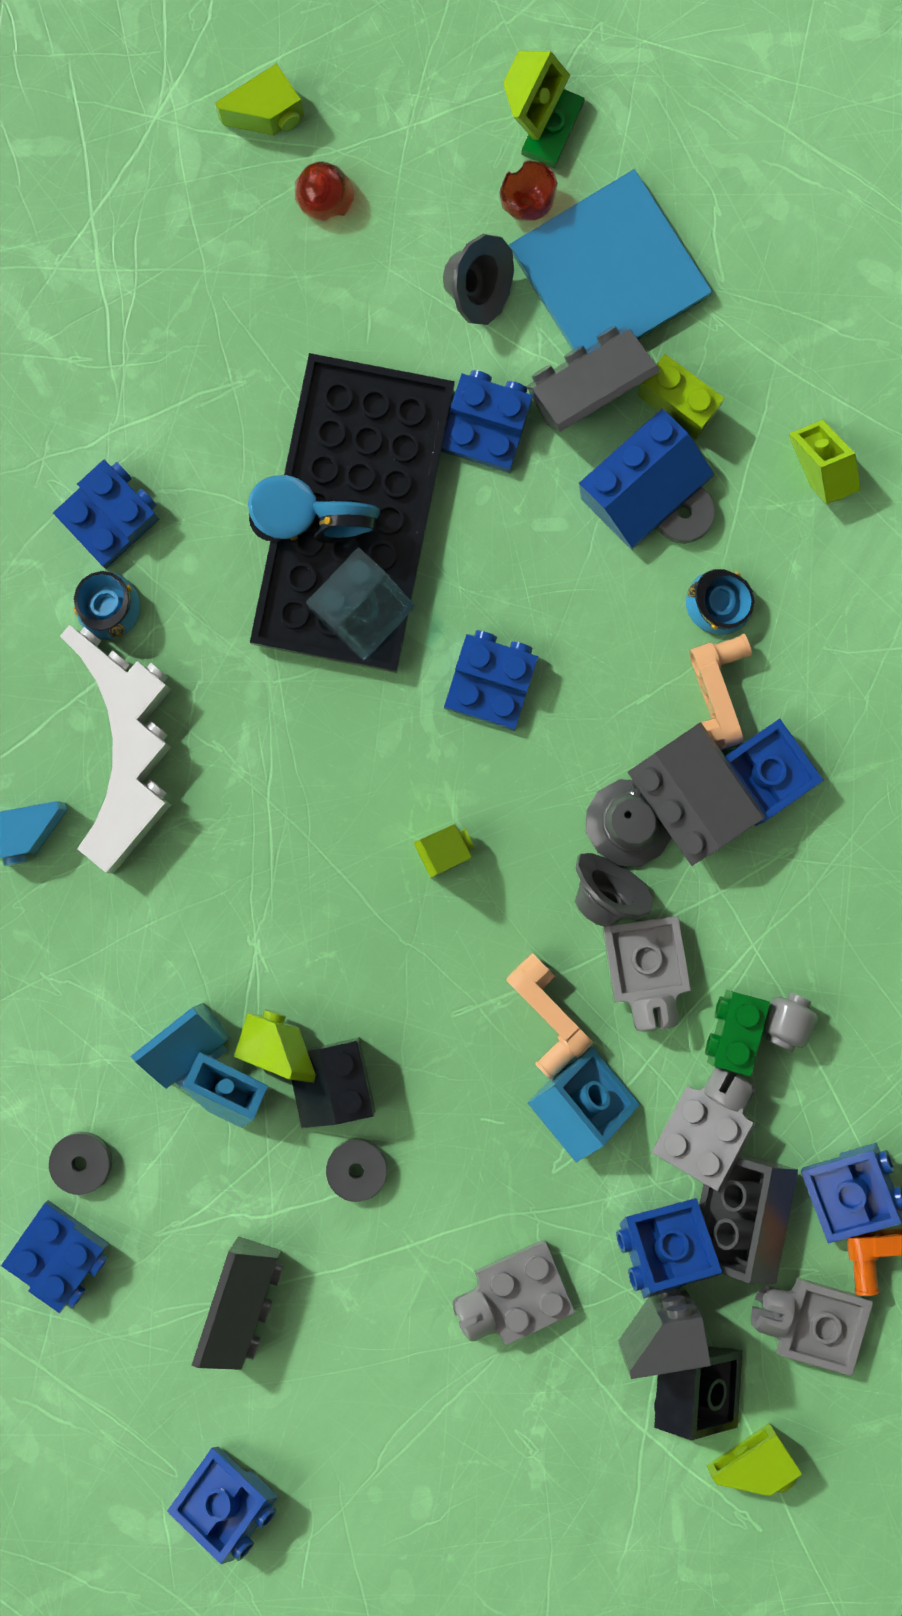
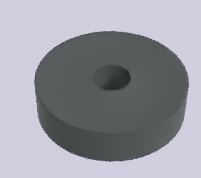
(692, 528)
(63, 1167)
(356, 1187)

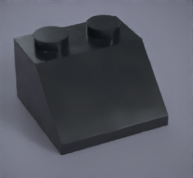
(339, 1089)
(700, 1399)

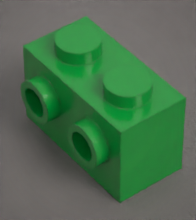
(737, 1032)

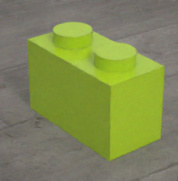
(681, 396)

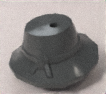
(480, 278)
(623, 839)
(609, 891)

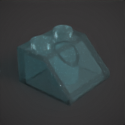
(360, 604)

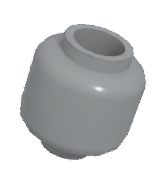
(790, 1022)

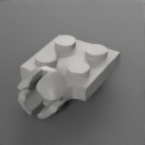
(648, 969)
(709, 1128)
(514, 1296)
(814, 1323)

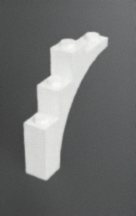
(130, 804)

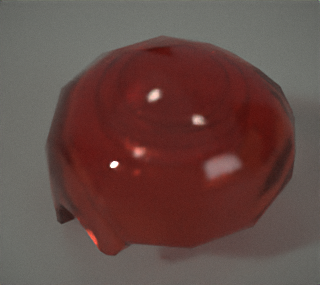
(323, 191)
(529, 191)

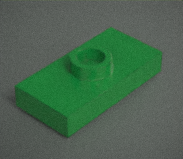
(556, 132)

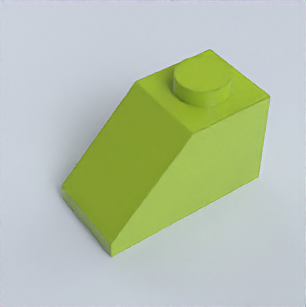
(534, 89)
(262, 104)
(826, 461)
(444, 850)
(275, 1046)
(756, 1465)

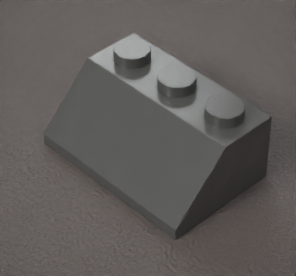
(591, 377)
(696, 794)
(750, 1218)
(238, 1306)
(665, 1337)

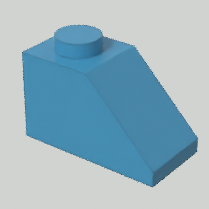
(27, 829)
(224, 1090)

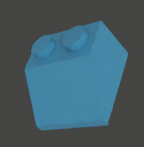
(174, 1049)
(584, 1105)

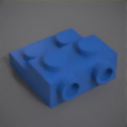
(486, 420)
(107, 512)
(491, 680)
(773, 769)
(854, 1193)
(668, 1248)
(56, 1257)
(223, 1506)

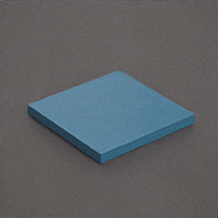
(610, 265)

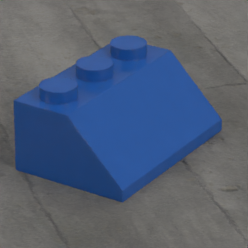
(645, 479)

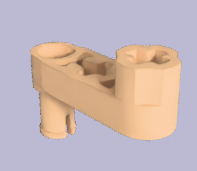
(707, 665)
(529, 981)

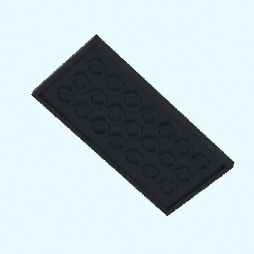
(361, 440)

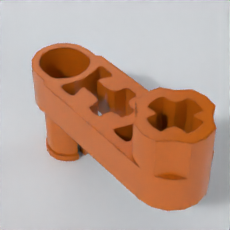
(865, 1251)

